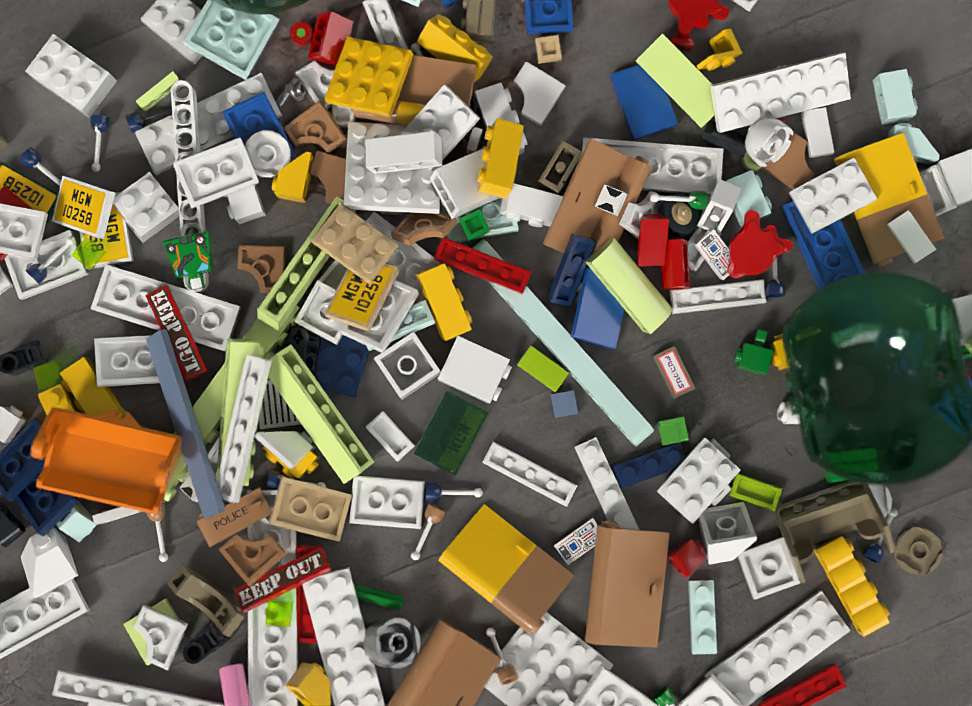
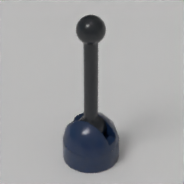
(137, 121)

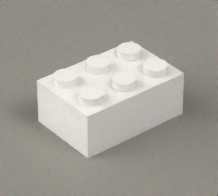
(71, 75)

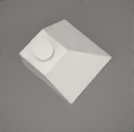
(287, 445)
(726, 532)
(47, 562)

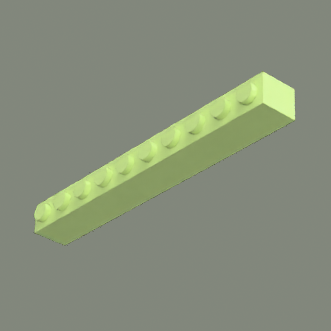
(208, 406)

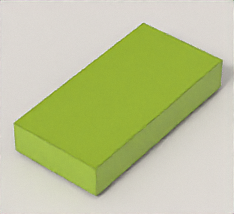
(542, 369)
(755, 492)

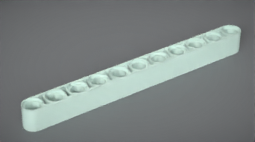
(574, 358)

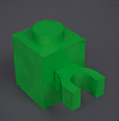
(754, 357)

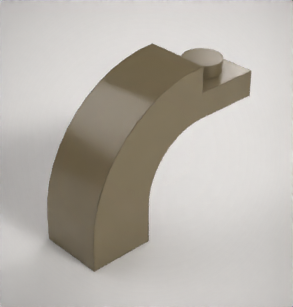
(208, 598)

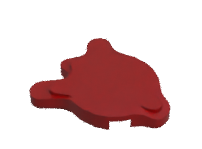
(695, 13)
(754, 248)

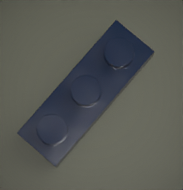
(571, 269)
(649, 465)

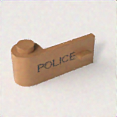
(235, 518)

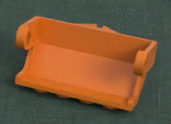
(106, 458)

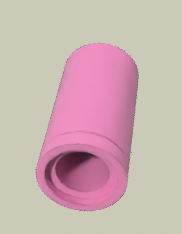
(234, 685)

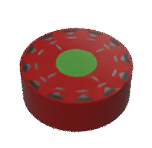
(301, 33)

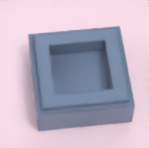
(564, 404)

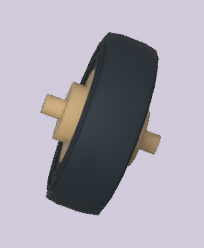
(681, 216)

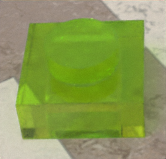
(88, 253)
(48, 375)
(279, 613)

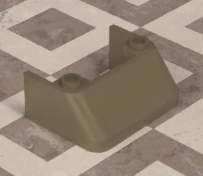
(828, 515)

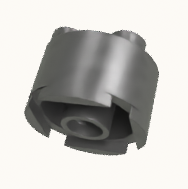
(379, 639)

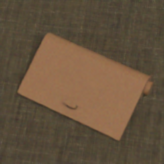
(577, 209)
(620, 600)
(446, 670)

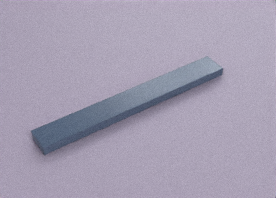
(185, 424)

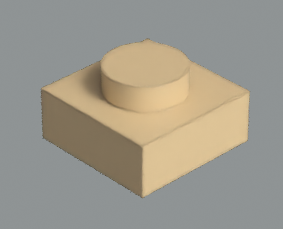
(548, 49)

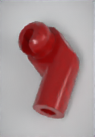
(684, 41)

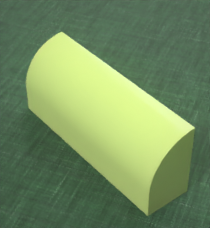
(679, 79)
(629, 286)

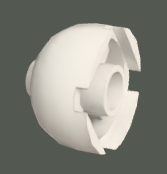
(767, 140)

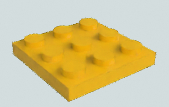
(369, 76)

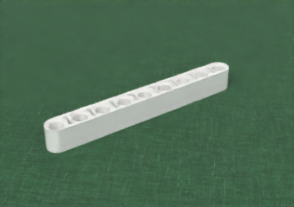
(181, 129)

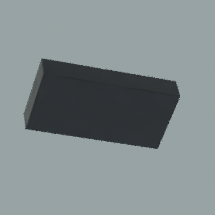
(728, 140)

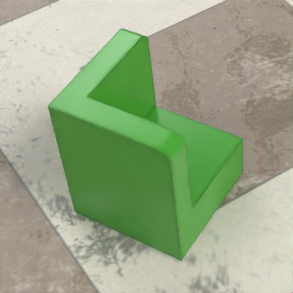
(672, 431)

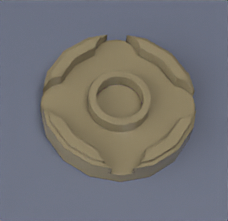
(918, 550)

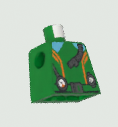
(191, 257)

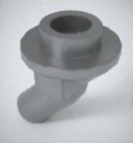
(295, 89)

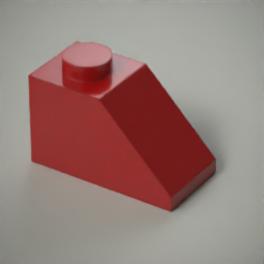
(687, 557)

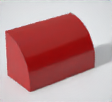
(329, 37)
(652, 240)
(676, 268)

